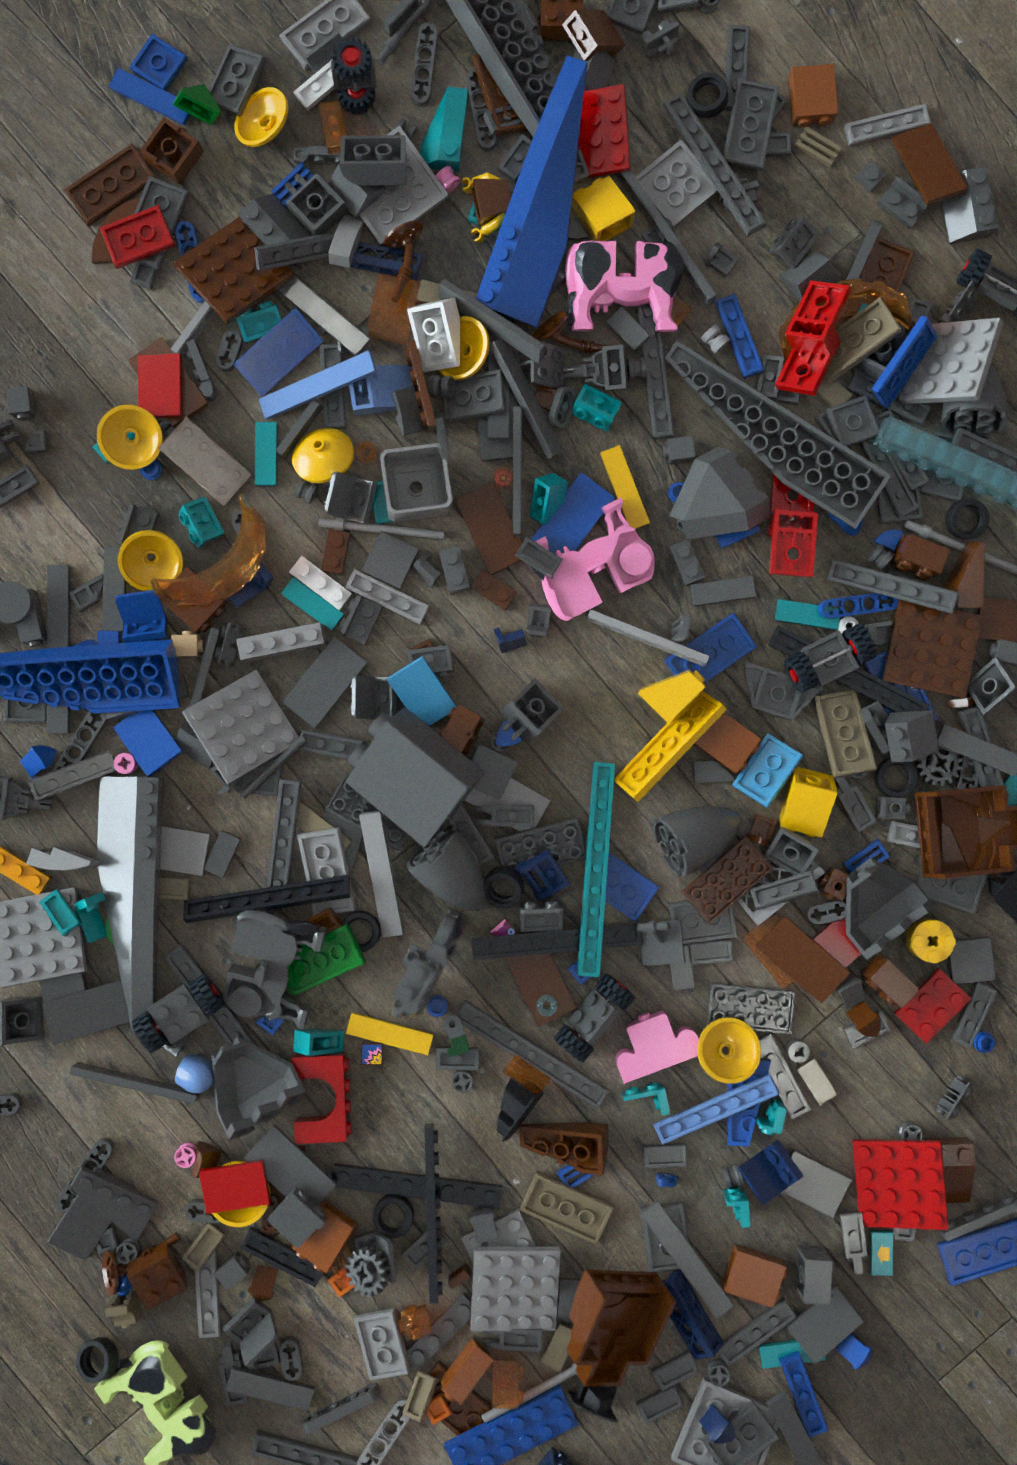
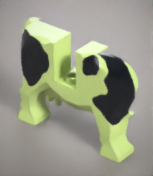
(155, 1381)

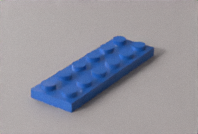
(514, 1431)

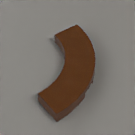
(99, 250)

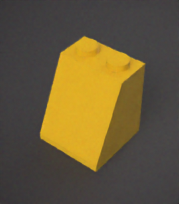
(603, 209)
(673, 694)
(808, 802)

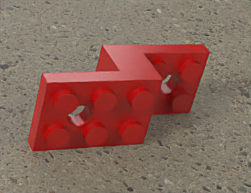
(813, 337)
(791, 527)

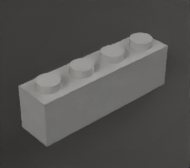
(281, 642)

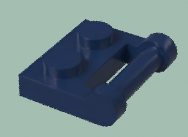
(549, 872)

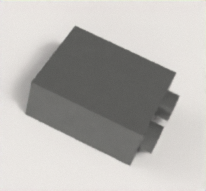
(412, 774)

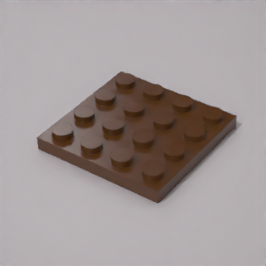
(226, 271)
(932, 649)

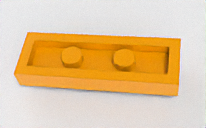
(22, 873)

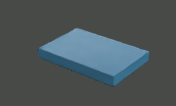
(422, 691)
(767, 770)

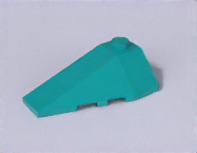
(445, 135)

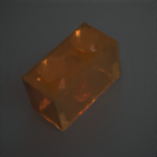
(506, 1385)

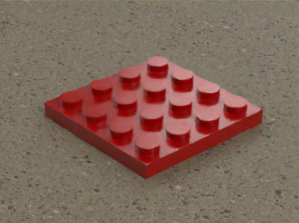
(605, 131)
(901, 1183)

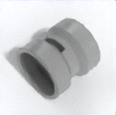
(715, 339)

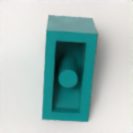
(547, 497)
(318, 1041)

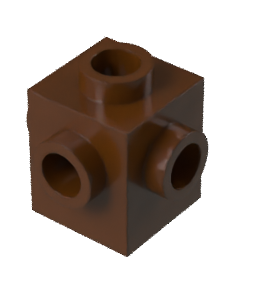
(828, 881)

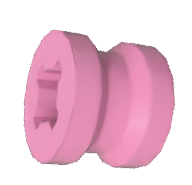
(448, 179)
(129, 762)
(183, 1158)

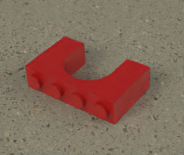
(334, 1125)

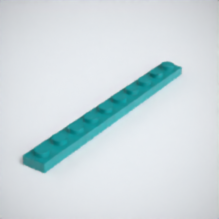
(596, 869)

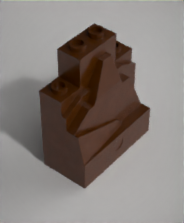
(966, 831)
(616, 1323)

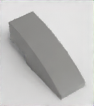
(345, 241)
(60, 859)

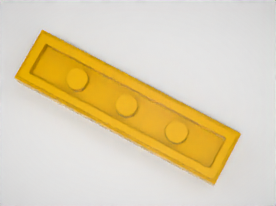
(624, 487)
(389, 1033)

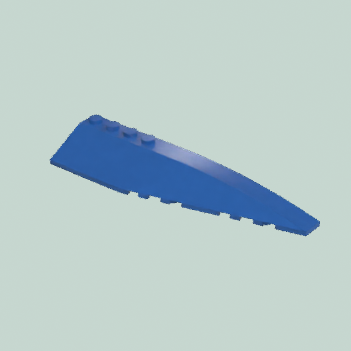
(539, 211)
(94, 676)

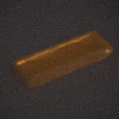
(332, 125)

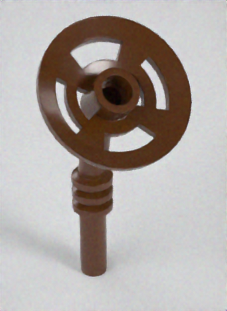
(405, 239)
(551, 329)
(114, 1271)

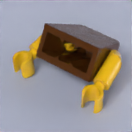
(490, 201)

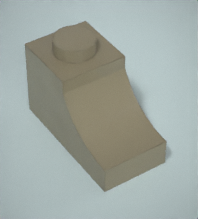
(124, 1309)

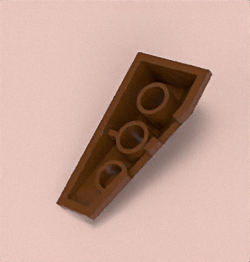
(576, 1144)

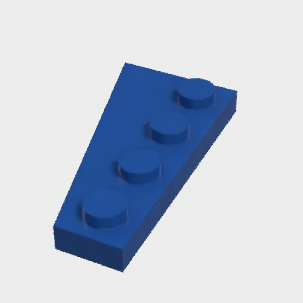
(743, 1122)

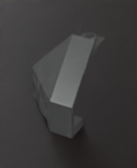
(719, 497)
(881, 906)
(251, 1086)

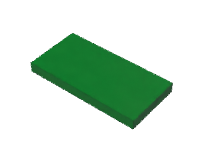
(336, 957)

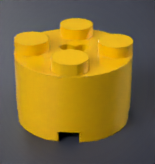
(941, 940)

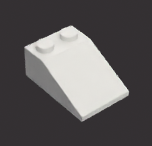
(436, 333)

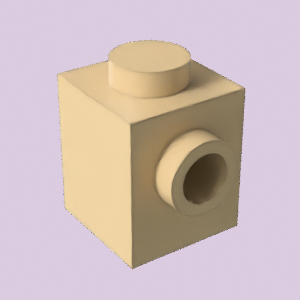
(188, 645)

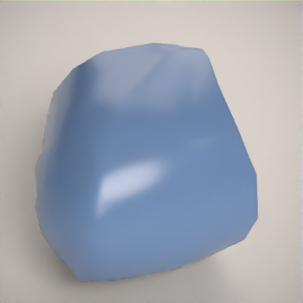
(195, 1073)

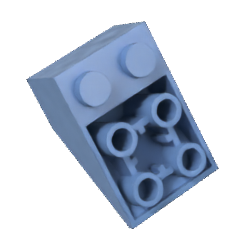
(374, 392)

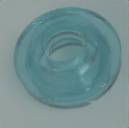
(546, 1012)

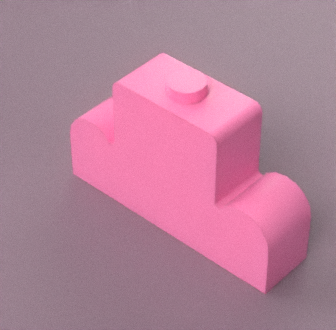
(654, 1046)

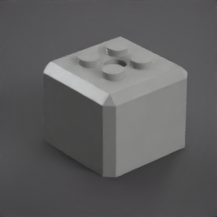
(416, 465)

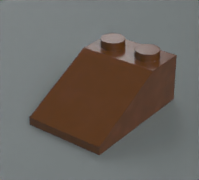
(968, 576)
(958, 1168)

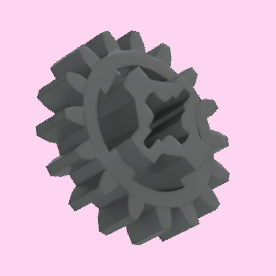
(943, 770)
(367, 1271)

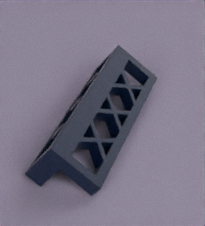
(381, 265)
(693, 1316)

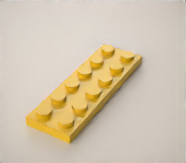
(669, 745)

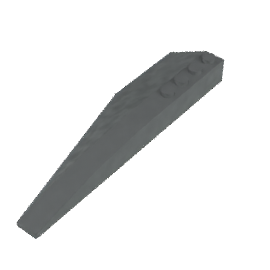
(522, 67)
(785, 443)
(130, 880)

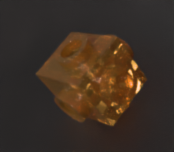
(414, 1322)

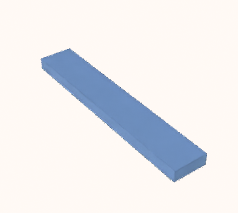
(318, 385)
(716, 1108)

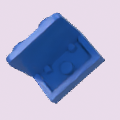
(142, 616)

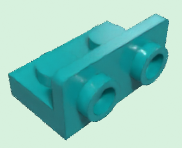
(259, 321)
(596, 407)
(200, 521)
(776, 1115)
(738, 1199)

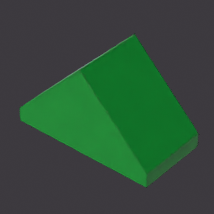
(198, 103)

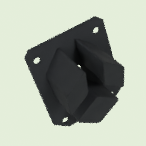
(1006, 894)
(515, 1107)
(595, 1400)

